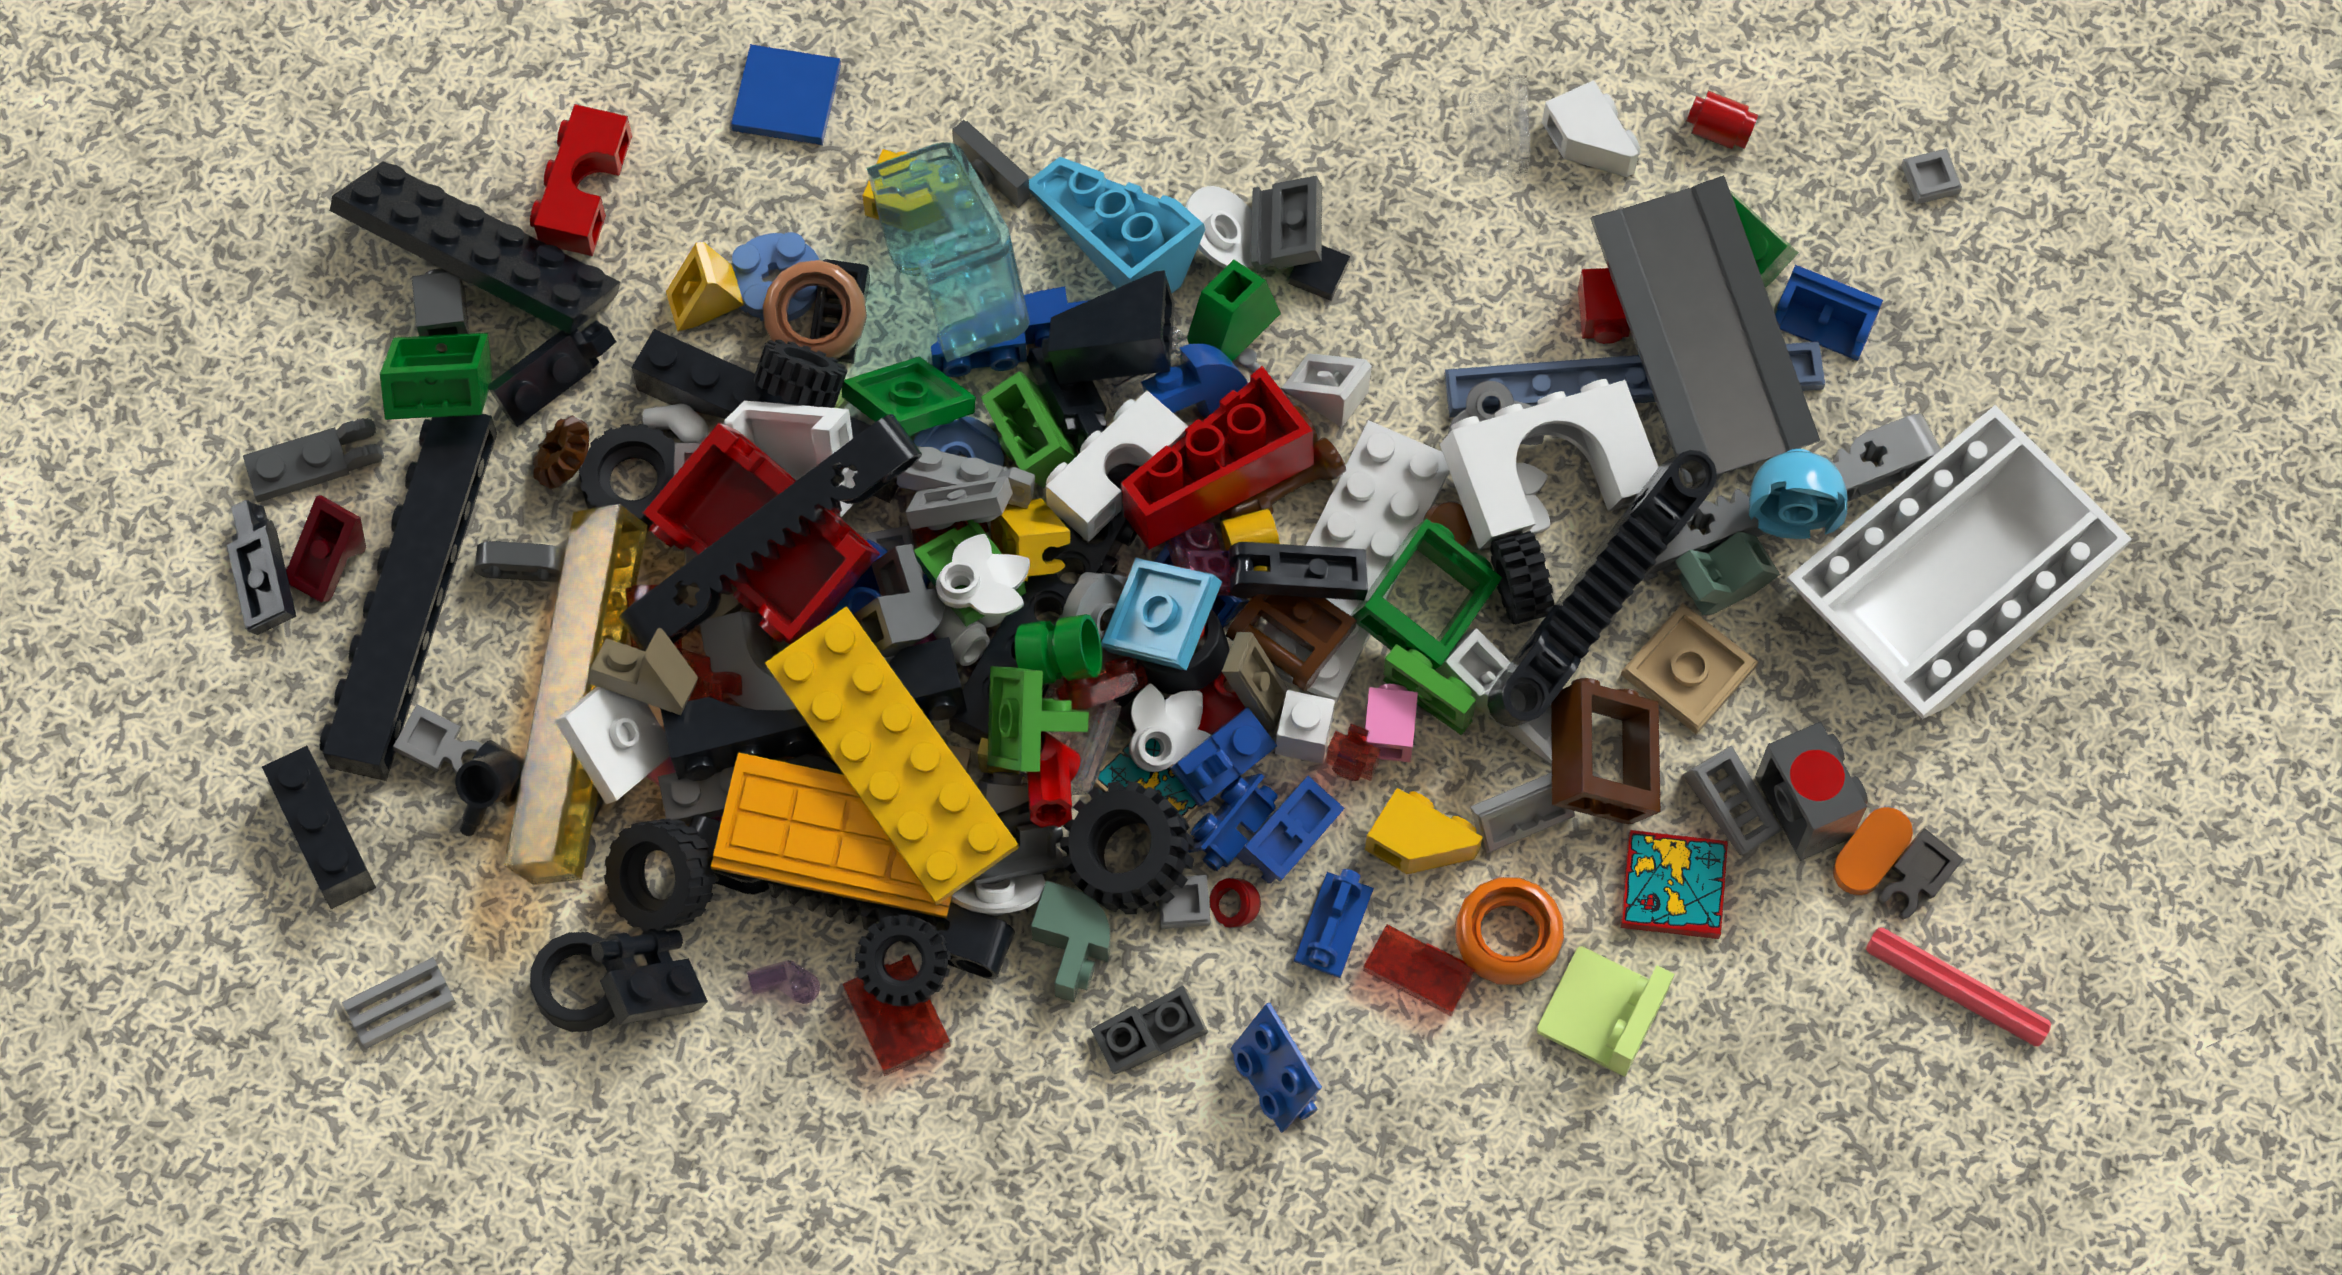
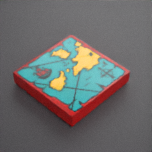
(1674, 884)

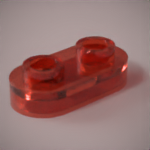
(1118, 678)

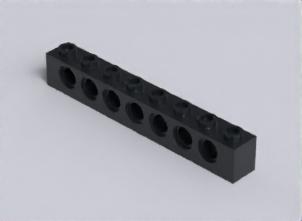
(1042, 595)

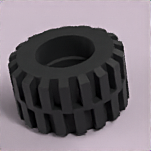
(1096, 825)

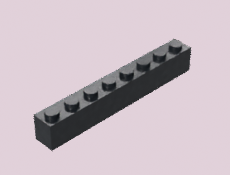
(408, 595)

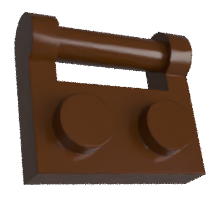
(1307, 620)

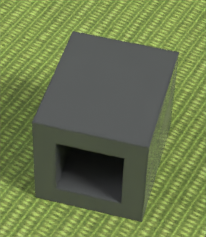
(439, 304)

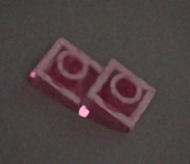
(1200, 551)

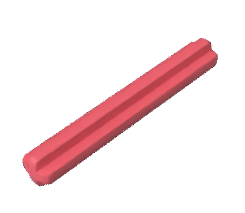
(1958, 986)

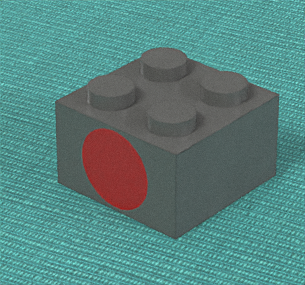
(1811, 790)

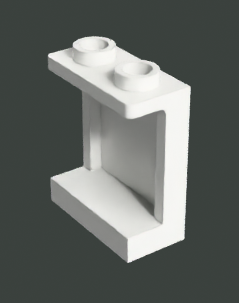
(795, 435)

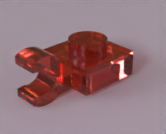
(709, 682)
(1352, 755)

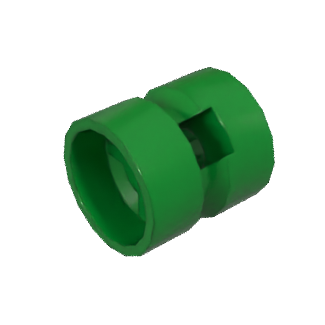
(1061, 649)

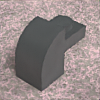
(905, 608)

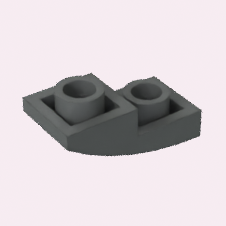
(1149, 1031)

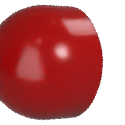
(1249, 899)

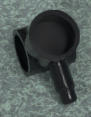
(485, 780)

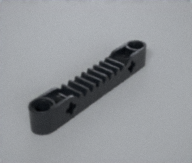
(876, 453)
(1601, 588)
(973, 938)

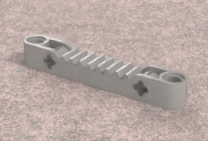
(1895, 447)

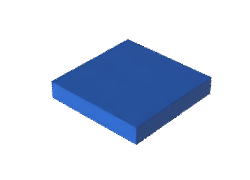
(786, 94)

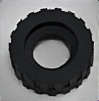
(616, 447)
(627, 874)

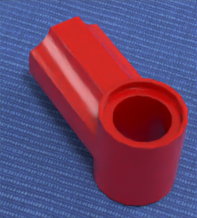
(1051, 787)

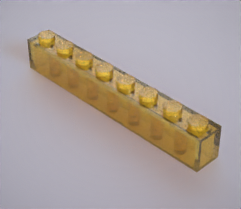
(555, 791)

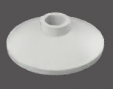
(1226, 225)
(1003, 897)

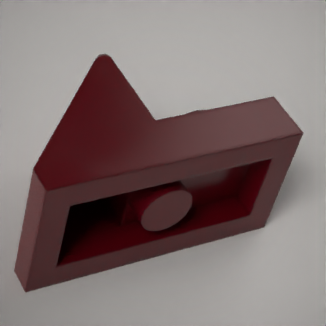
(323, 549)

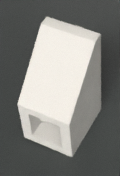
(1589, 132)

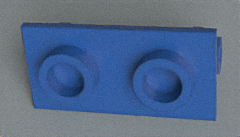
(1242, 805)
(1334, 923)

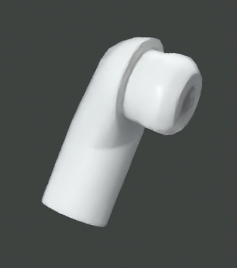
(678, 418)

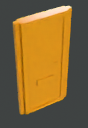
(813, 835)

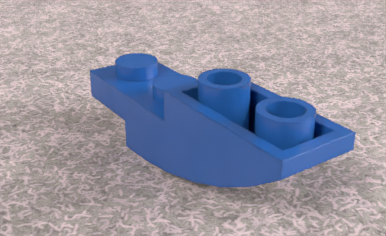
(1007, 354)

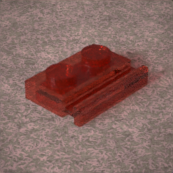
(897, 1033)

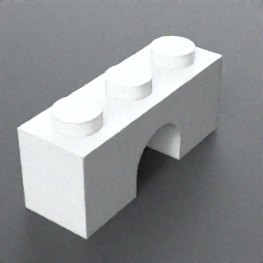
(1081, 489)

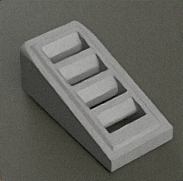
(1709, 796)

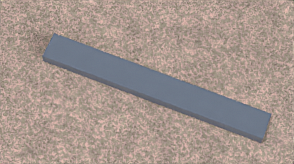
(1536, 380)

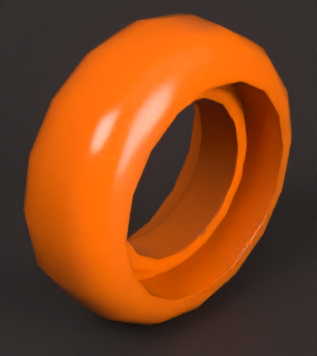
(1517, 893)

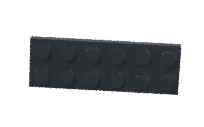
(475, 246)

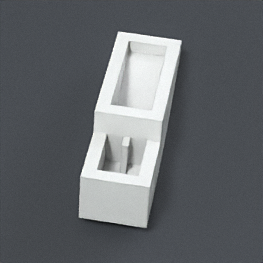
(1479, 667)

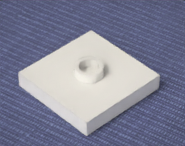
(614, 740)

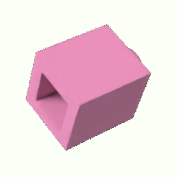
(1391, 721)

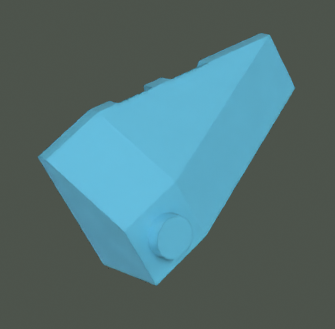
(1119, 224)

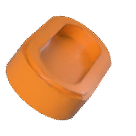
(1872, 851)

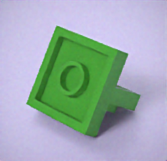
(1020, 715)

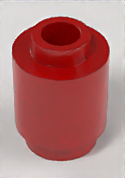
(1722, 120)

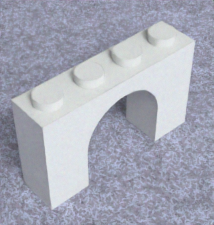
(1596, 421)

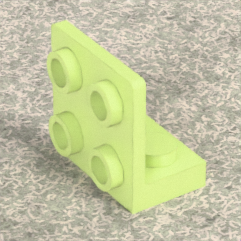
(1604, 1009)

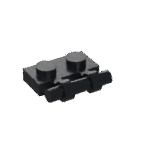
(650, 990)

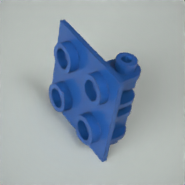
(1276, 1069)

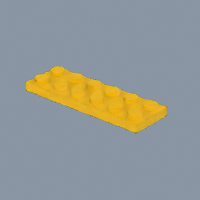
(892, 755)

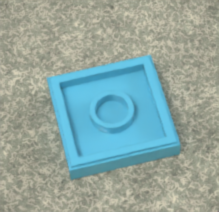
(1161, 613)

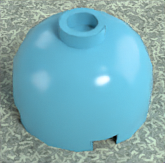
(1798, 495)

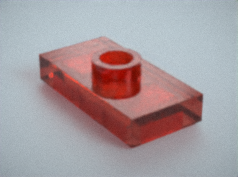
(1419, 970)

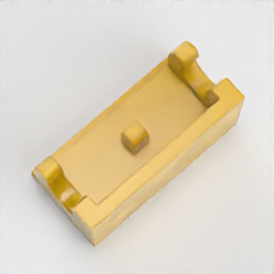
(1029, 533)

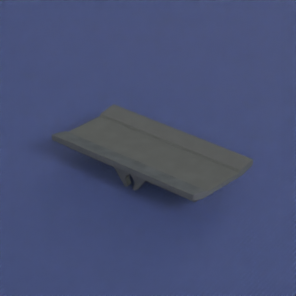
(1705, 327)

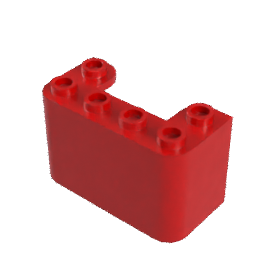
(723, 487)

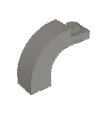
(743, 647)

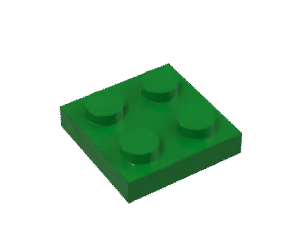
(911, 392)

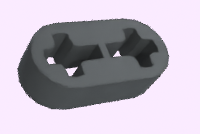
(519, 561)

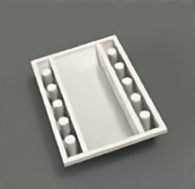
(1960, 563)

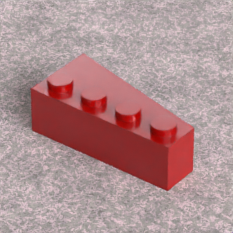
(1219, 462)

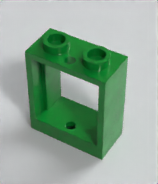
(433, 383)
(1468, 568)

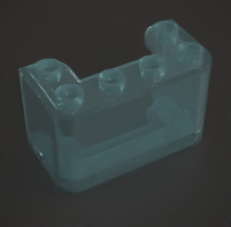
(953, 236)

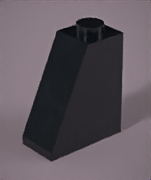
(1114, 333)

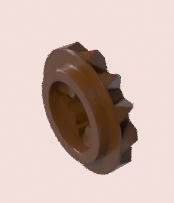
(561, 452)

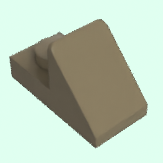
(650, 676)

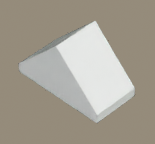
(1330, 385)

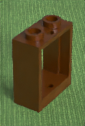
(1572, 763)

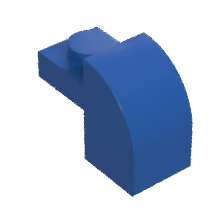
(1201, 380)

